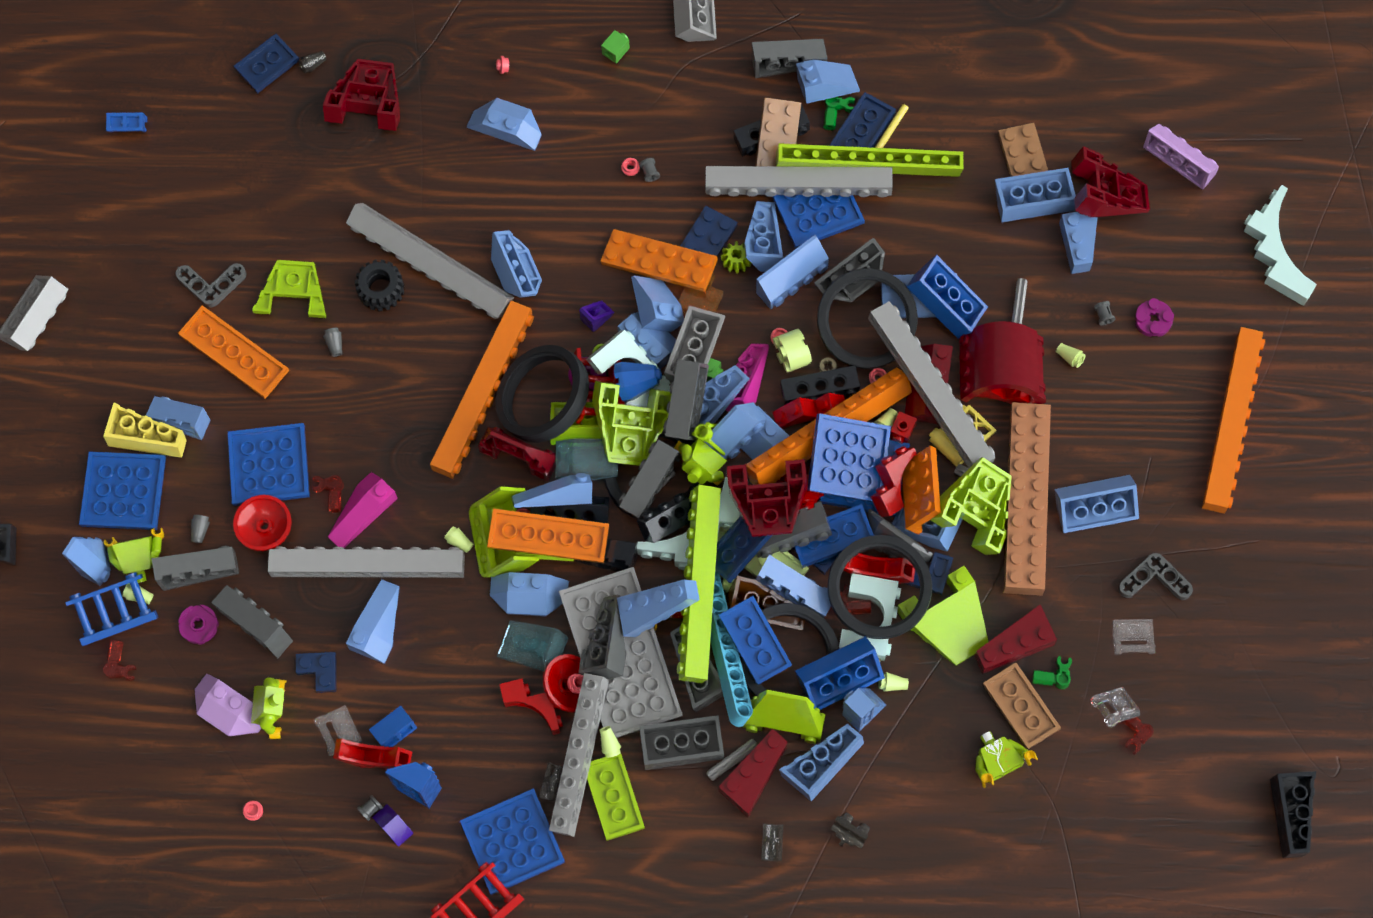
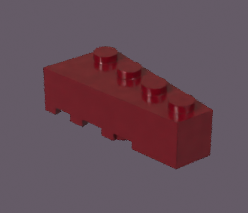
(1018, 641)
(753, 773)

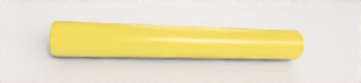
(892, 126)

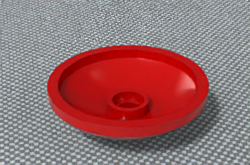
(257, 512)
(555, 676)

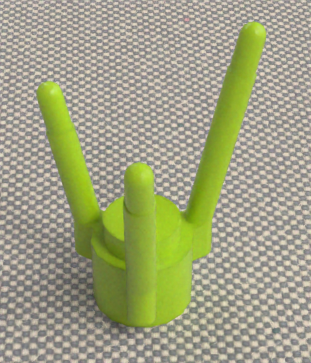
(704, 433)

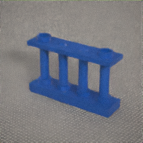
(108, 627)

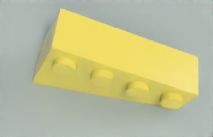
(141, 433)

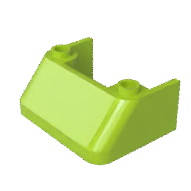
(495, 561)

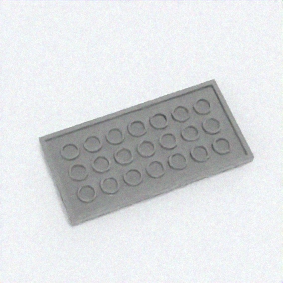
(645, 689)

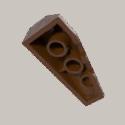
(744, 588)

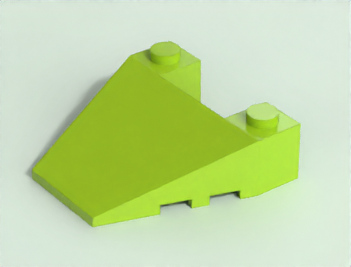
(629, 429)
(980, 500)
(956, 623)
(786, 713)

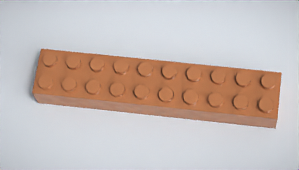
(1028, 499)

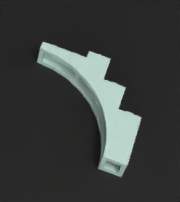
(1282, 273)
(676, 546)

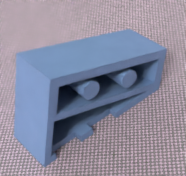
(1079, 240)
(186, 417)
(861, 707)

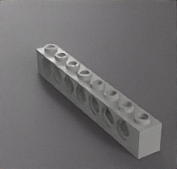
(579, 755)

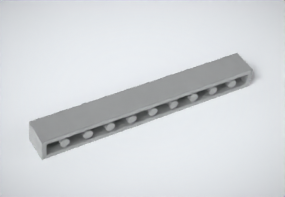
(798, 181)
(429, 260)
(929, 385)
(366, 562)

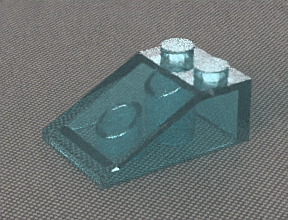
(585, 457)
(532, 644)

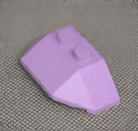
(224, 707)

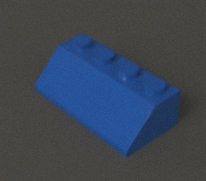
(947, 297)
(840, 672)
(416, 782)

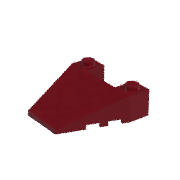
(365, 89)
(1108, 189)
(540, 462)
(771, 506)

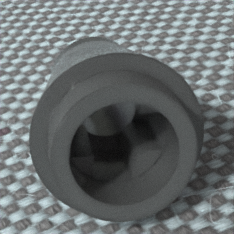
(333, 341)
(199, 527)

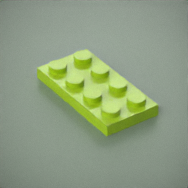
(614, 797)

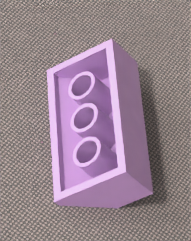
(1180, 156)

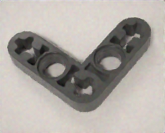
(208, 290)
(1152, 571)

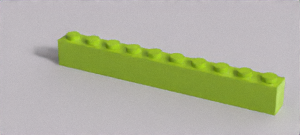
(901, 160)
(701, 568)

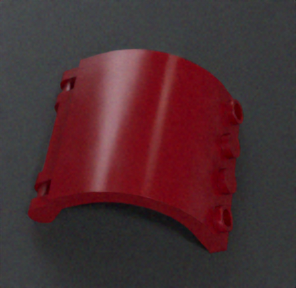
(1002, 357)

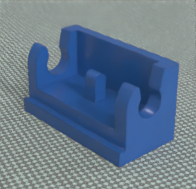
(125, 122)
(393, 728)

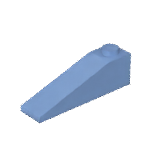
(763, 237)
(721, 392)
(564, 491)
(89, 558)
(375, 627)

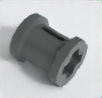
(649, 170)
(1104, 313)
(369, 807)

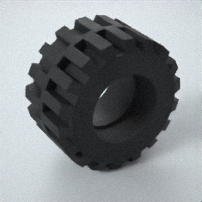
(375, 272)

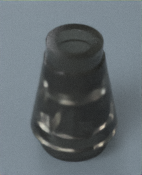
(312, 61)

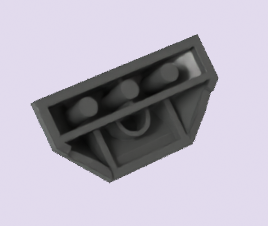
(867, 256)
(883, 527)

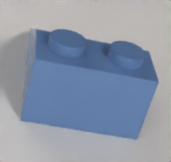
(825, 80)
(657, 305)
(931, 535)

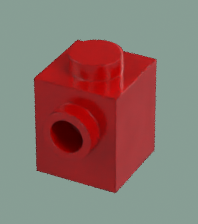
(903, 428)

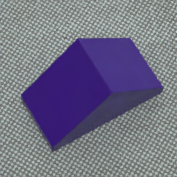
(595, 315)
(393, 825)

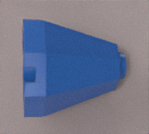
(636, 379)

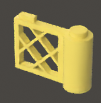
(944, 445)

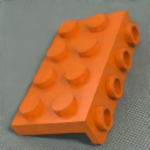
(921, 489)

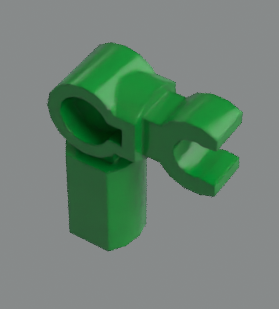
(832, 105)
(1060, 679)

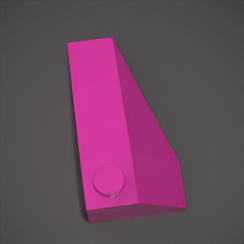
(752, 364)
(366, 503)

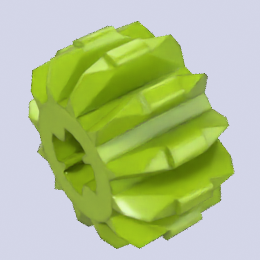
(733, 262)

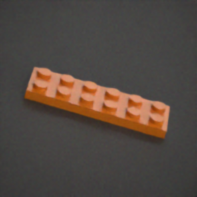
(659, 260)
(233, 352)
(548, 535)

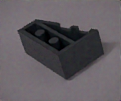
(618, 556)

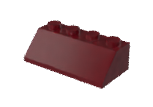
(940, 358)

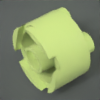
(792, 350)

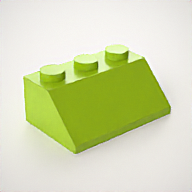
(585, 430)

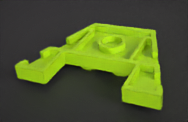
(292, 280)

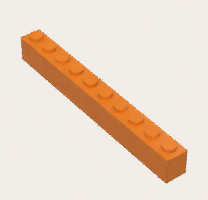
(481, 390)
(861, 406)
(1232, 420)

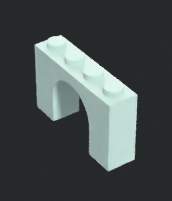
(619, 347)
(883, 594)

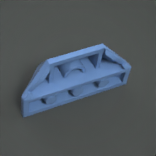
(507, 122)
(514, 265)
(527, 593)

